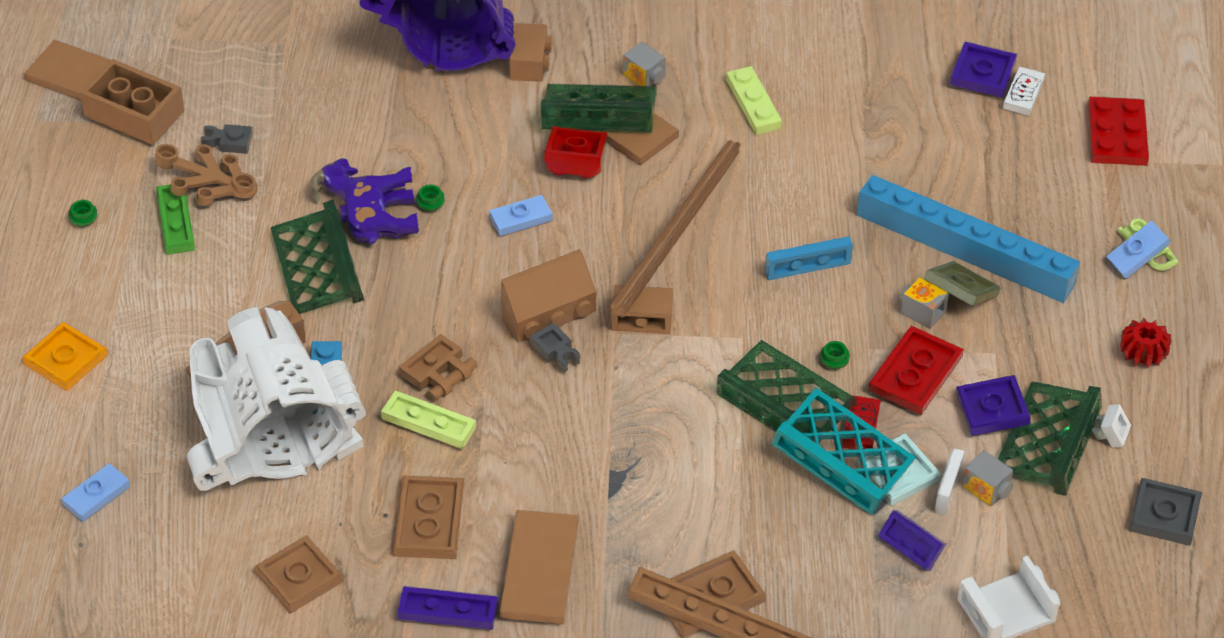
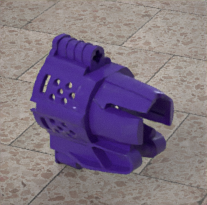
(450, 32)

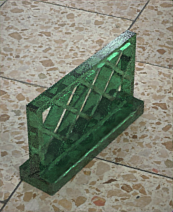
(596, 115)
(337, 247)
(771, 408)
(1072, 445)

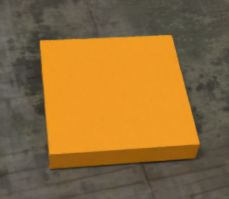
(65, 356)

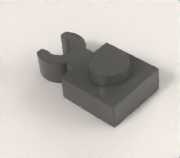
(230, 139)
(554, 343)

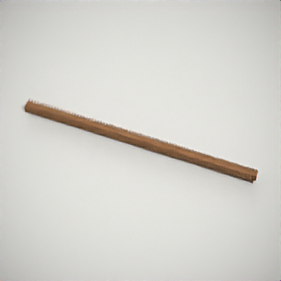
(674, 229)

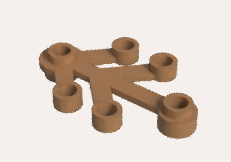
(239, 184)

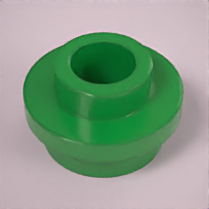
(430, 197)
(82, 213)
(835, 355)

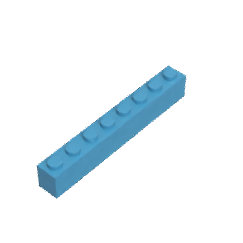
(968, 238)

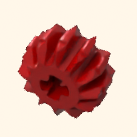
(1145, 342)

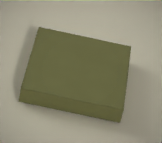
(962, 283)

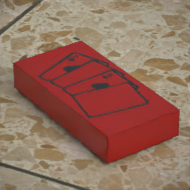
(867, 410)

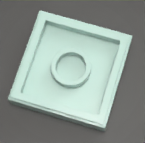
(915, 479)

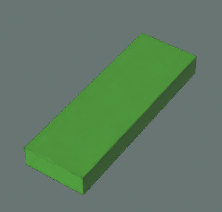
(175, 221)

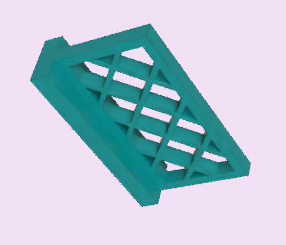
(830, 465)

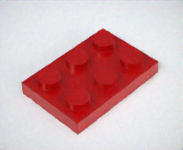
(1118, 131)
(916, 370)

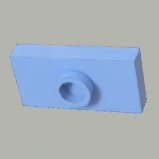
(520, 215)
(1138, 249)
(95, 492)

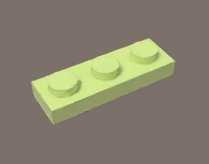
(753, 100)
(428, 419)

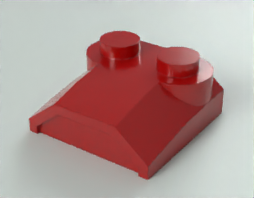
(575, 152)

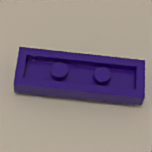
(447, 607)

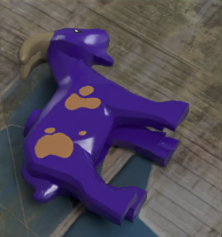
(366, 200)

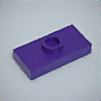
(912, 540)

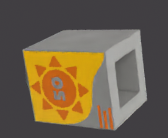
(644, 65)
(924, 302)
(987, 478)

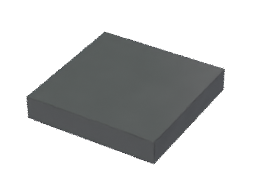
(1165, 511)

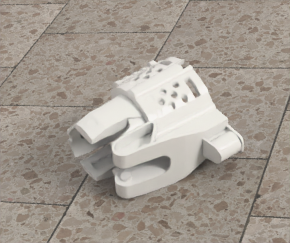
(262, 393)

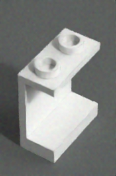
(1010, 604)

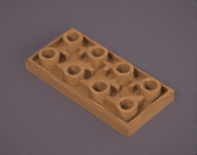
(539, 567)

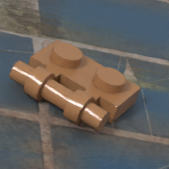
(433, 360)

